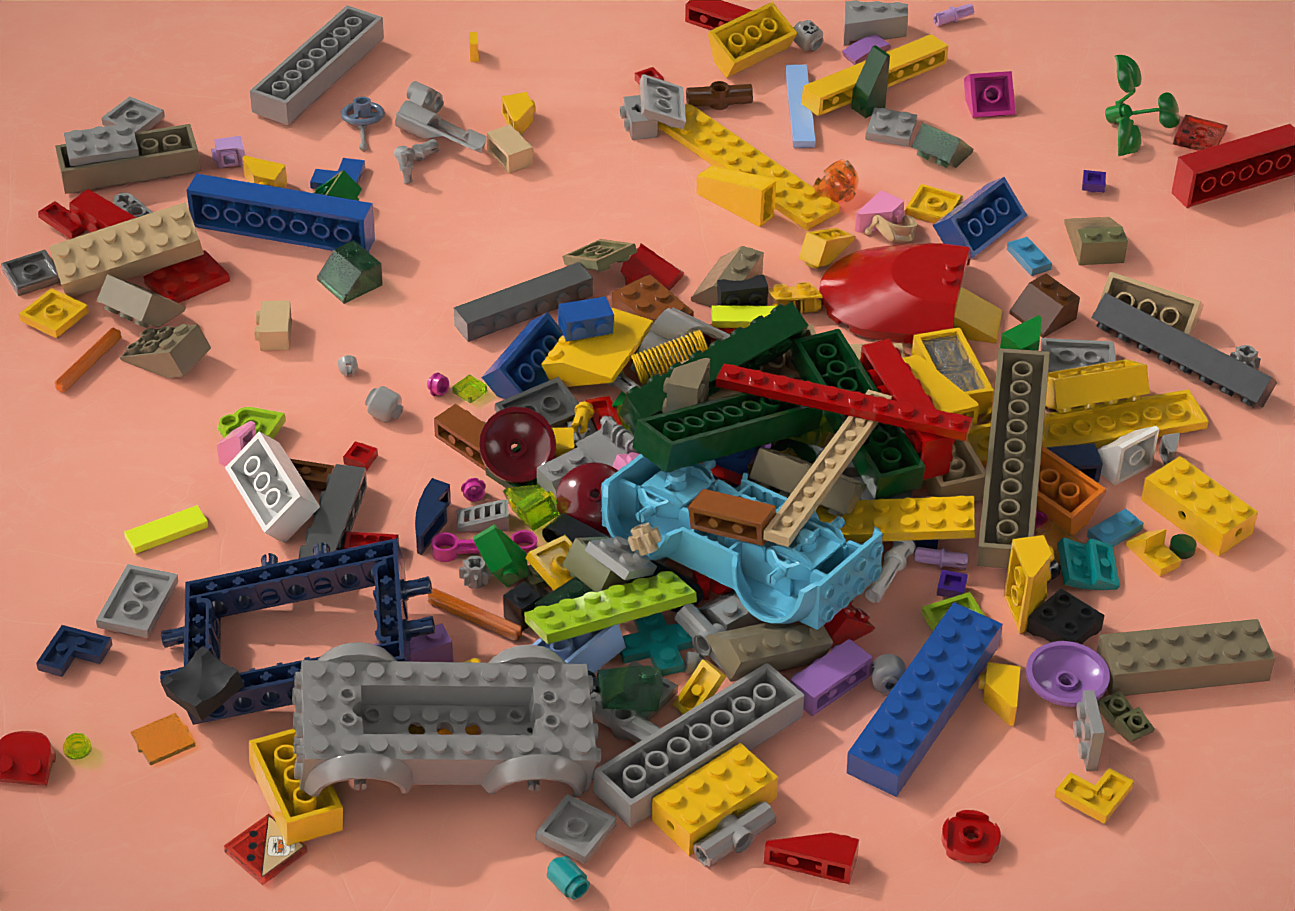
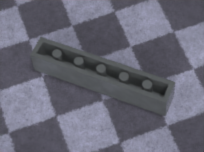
(522, 301)
(337, 509)

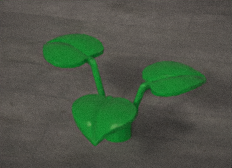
(1129, 134)

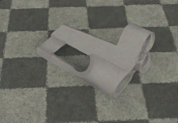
(421, 118)
(672, 325)

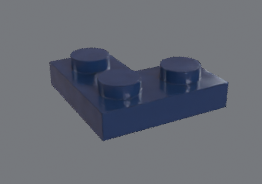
(71, 644)

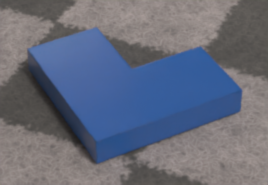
(352, 167)

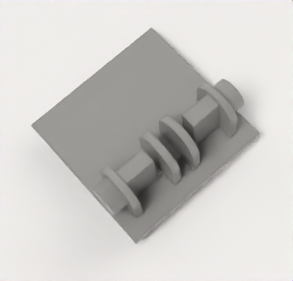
(607, 442)

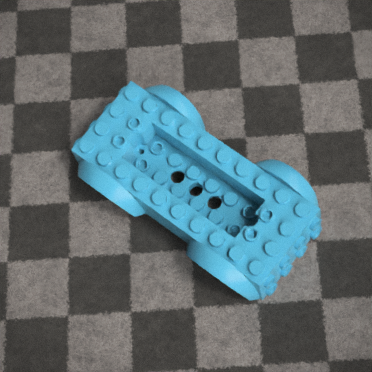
(772, 581)

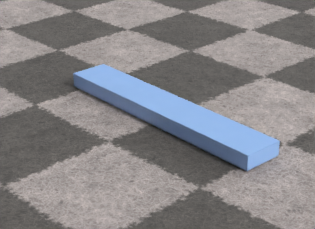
(800, 117)

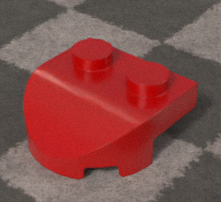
(26, 758)

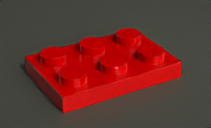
(187, 278)

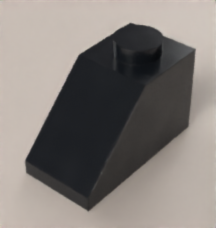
(521, 600)

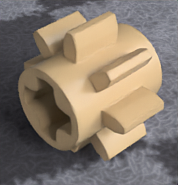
(644, 539)

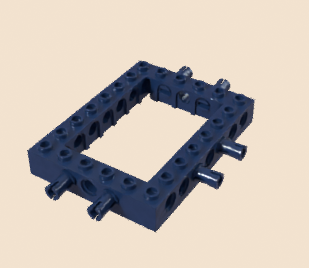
(291, 582)

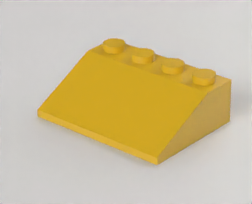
(599, 357)

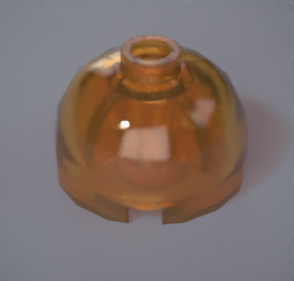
(839, 182)

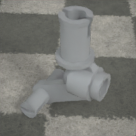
(406, 156)

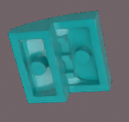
(1088, 565)

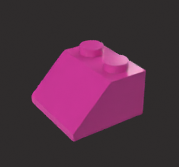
(990, 94)

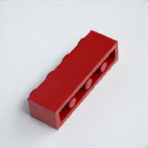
(712, 13)
(96, 212)

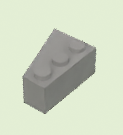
(874, 18)

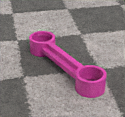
(470, 547)

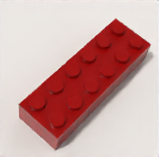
(1235, 166)
(896, 379)

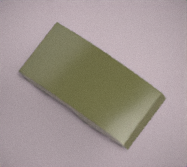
(1123, 718)

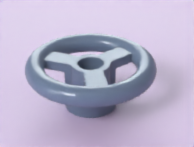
(362, 109)

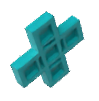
(657, 642)

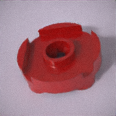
(970, 850)

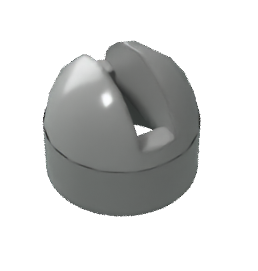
(347, 360)
(692, 661)

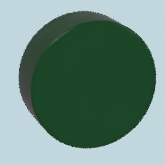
(1183, 545)

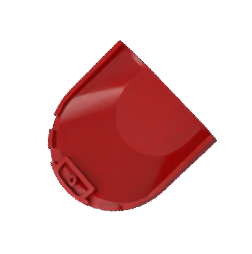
(896, 289)

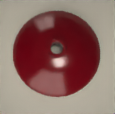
(518, 427)
(575, 492)

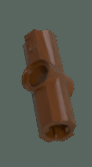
(719, 95)

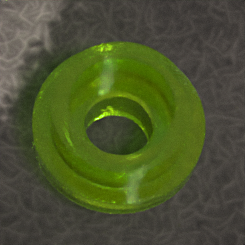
(77, 746)

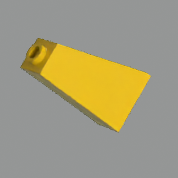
(739, 192)
(944, 393)

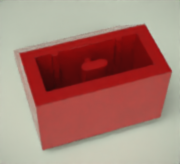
(848, 624)

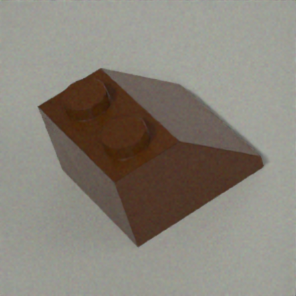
(1049, 300)

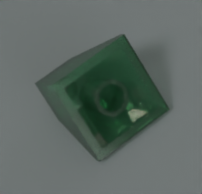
(630, 688)

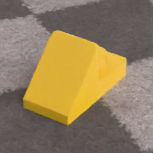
(1154, 552)
(700, 686)

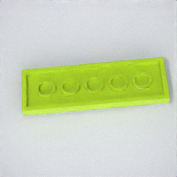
(609, 607)

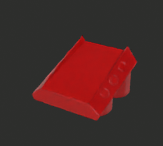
(648, 262)

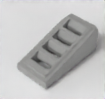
(489, 514)

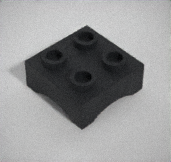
(743, 293)
(1065, 619)
(202, 684)

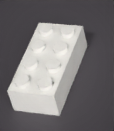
(272, 487)

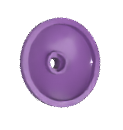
(1064, 670)

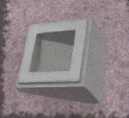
(1169, 447)

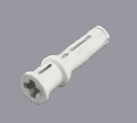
(893, 562)

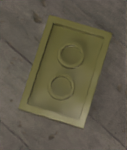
(601, 254)

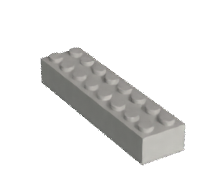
(316, 65)
(741, 713)

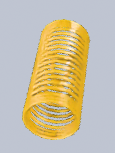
(638, 363)

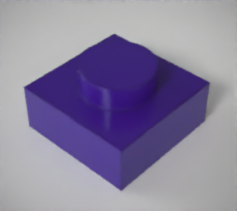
(1093, 181)
(951, 584)

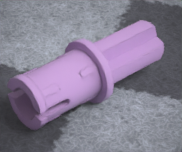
(953, 14)
(941, 557)

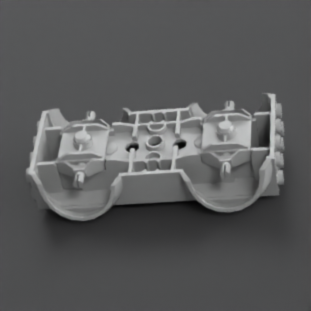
(361, 701)

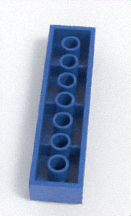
(279, 213)
(924, 699)

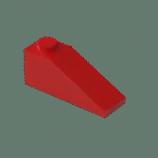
(818, 855)

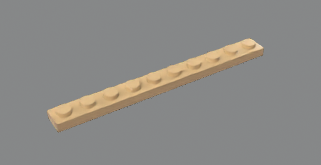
(820, 479)

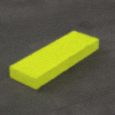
(737, 315)
(166, 529)

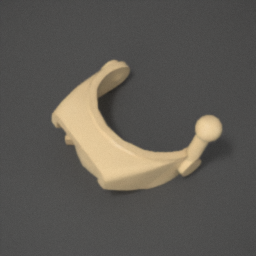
(894, 232)

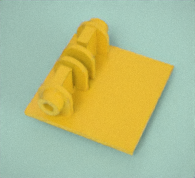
(803, 292)

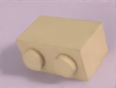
(509, 148)
(274, 325)

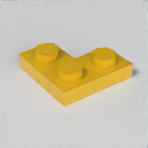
(1095, 800)

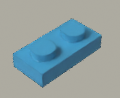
(1029, 256)
(1116, 528)

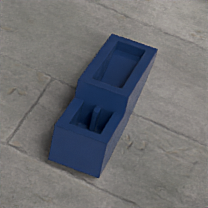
(431, 513)

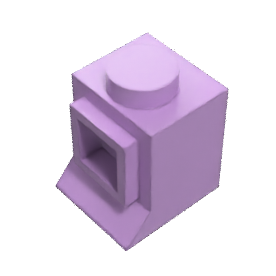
(228, 152)

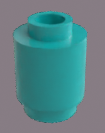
(567, 877)

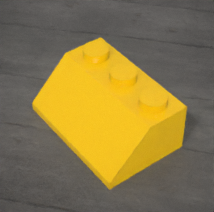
(1027, 577)

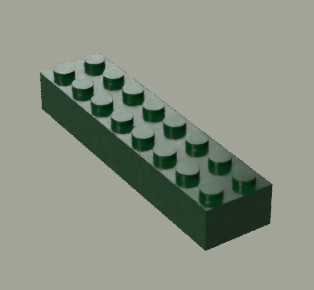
(746, 348)
(720, 429)
(887, 456)

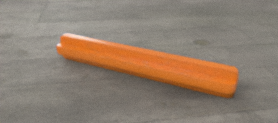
(87, 360)
(475, 614)

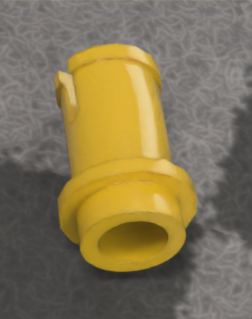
(583, 413)

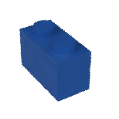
(585, 318)

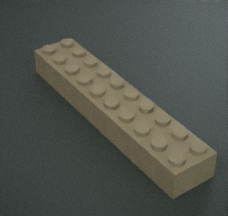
(1013, 454)

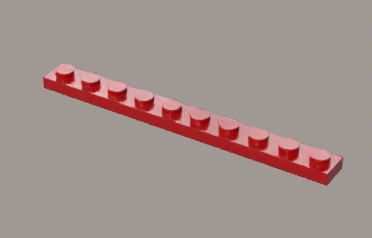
(845, 402)

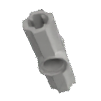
(698, 628)
(623, 723)
(734, 833)

